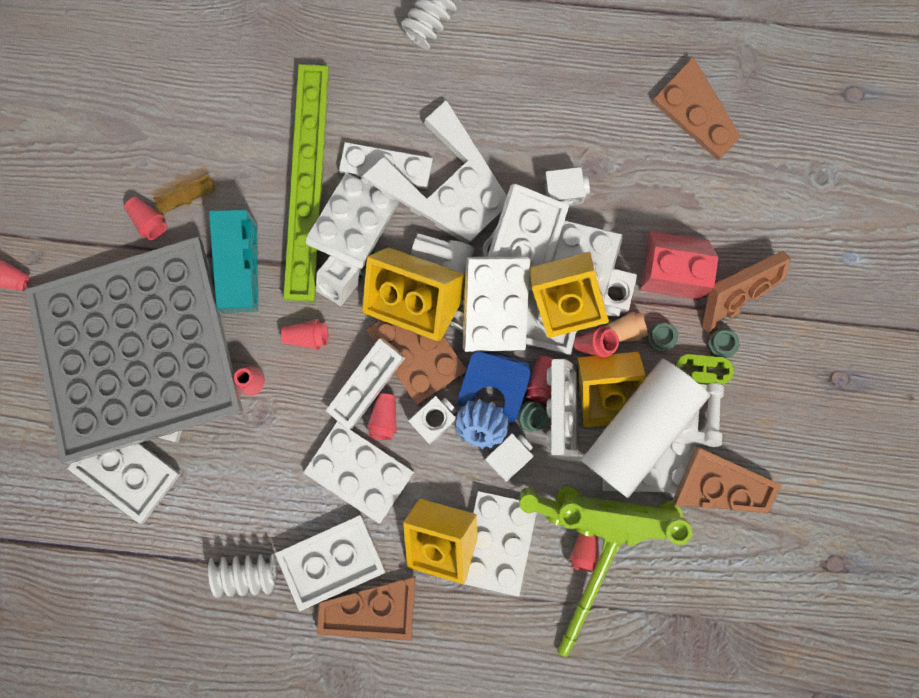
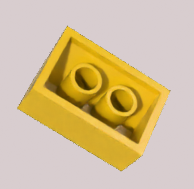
(411, 292)

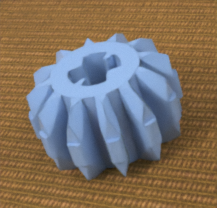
(481, 424)

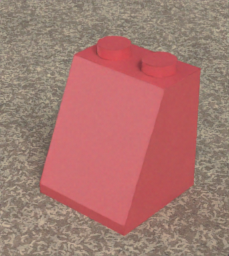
(679, 266)

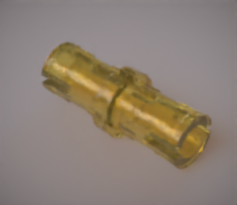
(184, 194)

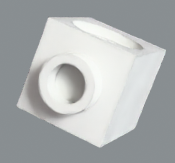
(567, 185)
(337, 280)
(625, 282)
(430, 433)
(510, 456)

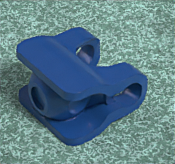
(496, 371)

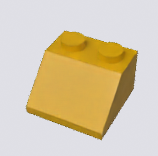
(568, 294)
(607, 385)
(440, 540)

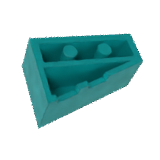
(234, 260)

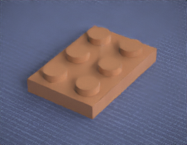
(427, 363)

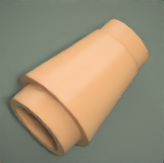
(629, 327)

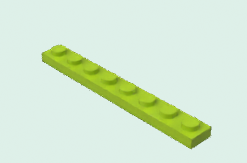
(306, 182)

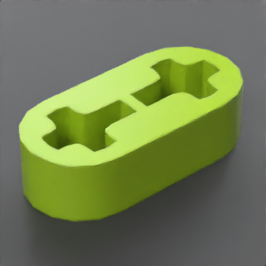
(707, 362)

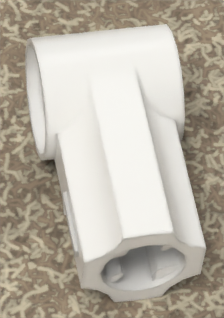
(447, 254)

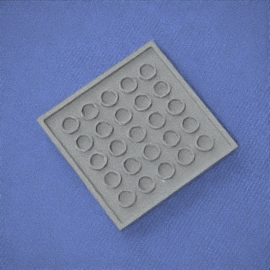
(133, 351)

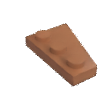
(697, 110)
(747, 283)
(723, 485)
(371, 613)

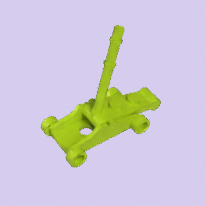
(611, 520)

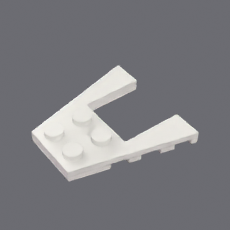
(461, 204)

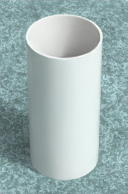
(645, 427)

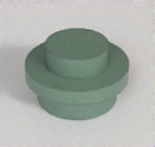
(662, 336)
(723, 343)
(532, 416)

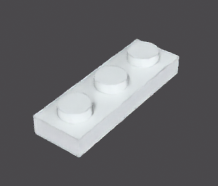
(359, 159)
(365, 383)

